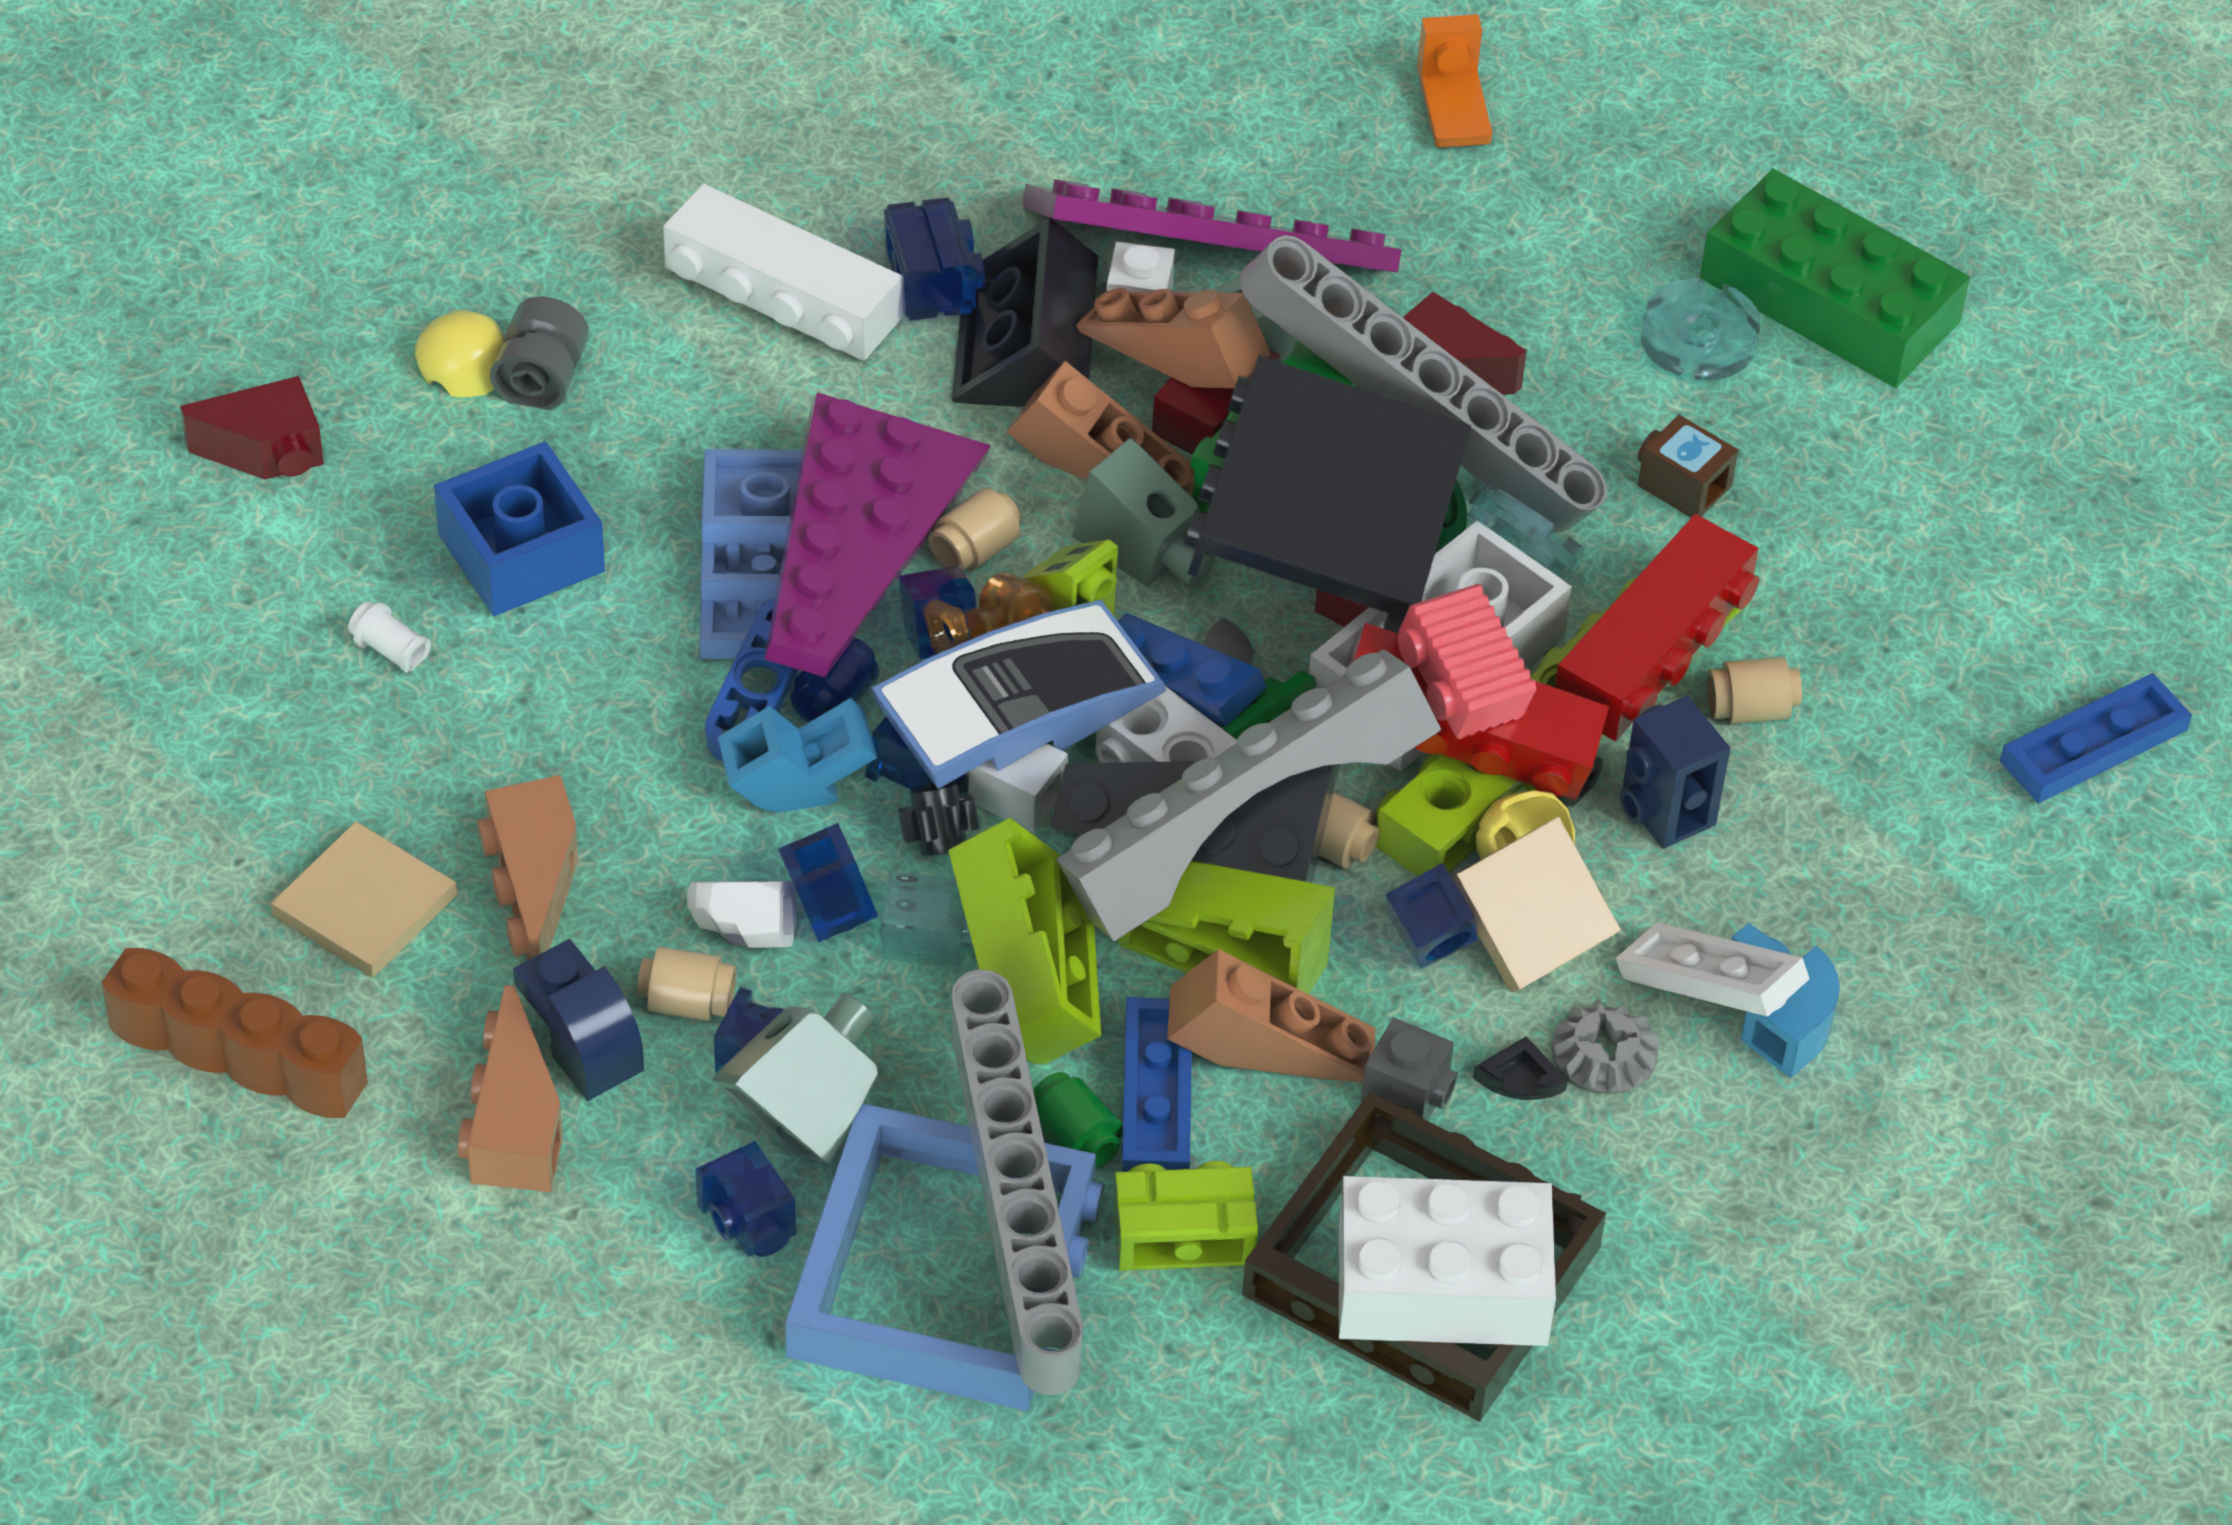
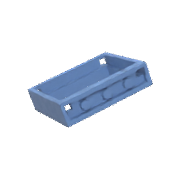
(896, 1353)

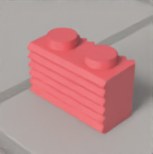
(1466, 661)

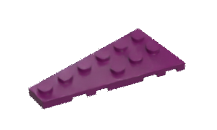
(1197, 222)
(856, 521)

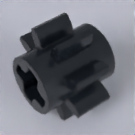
(938, 818)

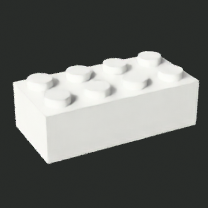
(1523, 593)

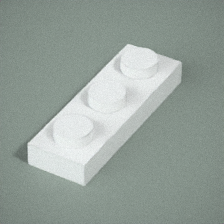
(1713, 969)

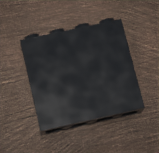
(1329, 488)

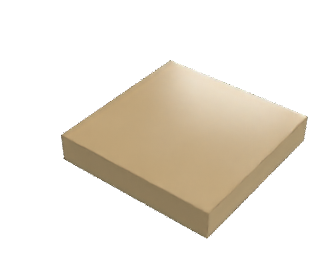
(364, 899)
(1535, 904)

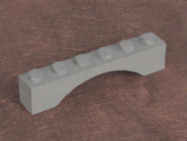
(1138, 860)

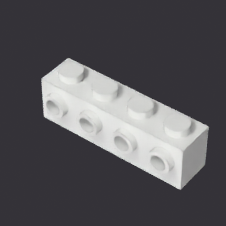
(783, 272)

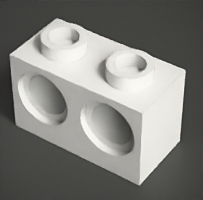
(1162, 732)

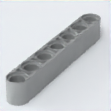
(1401, 363)
(1000, 1090)

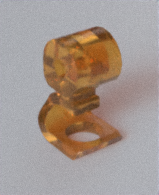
(1001, 603)

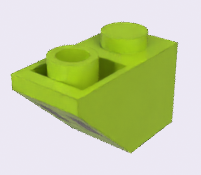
(1079, 574)

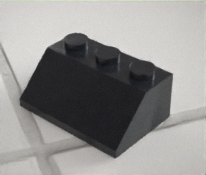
(1026, 318)

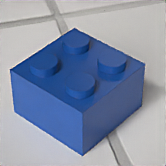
(519, 528)

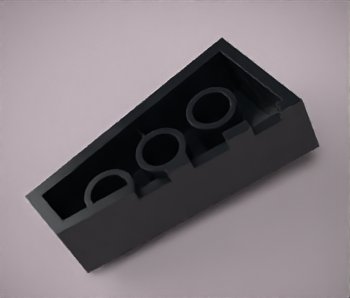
(1268, 834)

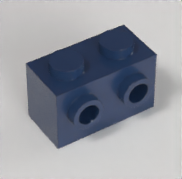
(1674, 772)

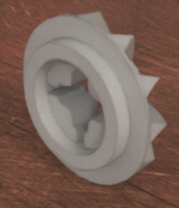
(1585, 1060)

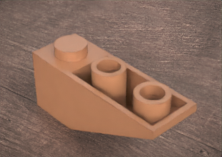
(1186, 335)
(1079, 425)
(537, 856)
(1264, 1024)
(517, 1110)

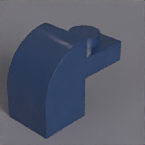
(587, 1018)

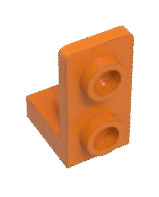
(1451, 80)

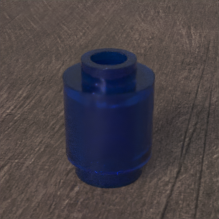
(847, 679)

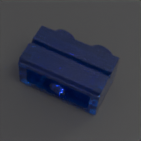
(934, 258)

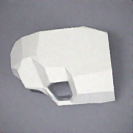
(746, 911)

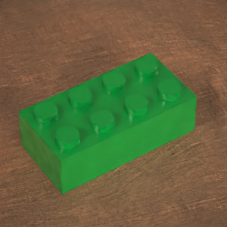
(1835, 277)

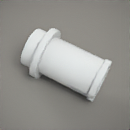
(376, 627)

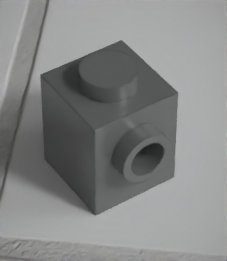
(1411, 1069)

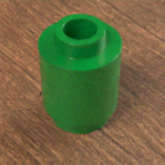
(1077, 1117)

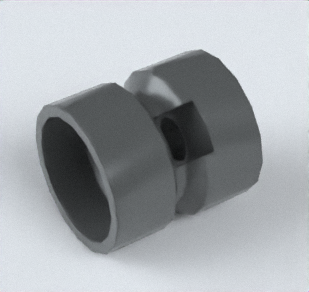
(539, 353)

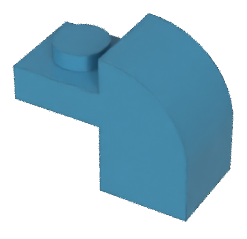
(796, 767)
(1804, 1023)

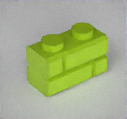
(1184, 1216)

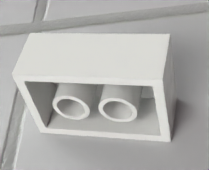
(1446, 1261)

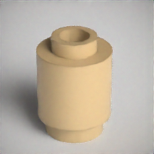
(975, 530)
(1753, 690)
(1348, 832)
(687, 984)

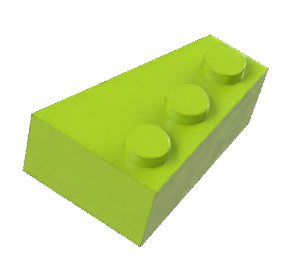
(1248, 914)
(1032, 934)

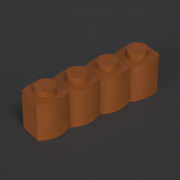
(248, 1035)

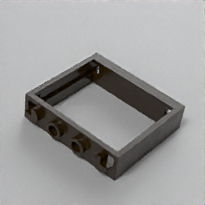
(1313, 1299)

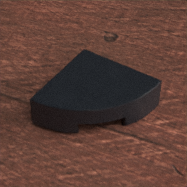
(1521, 1071)

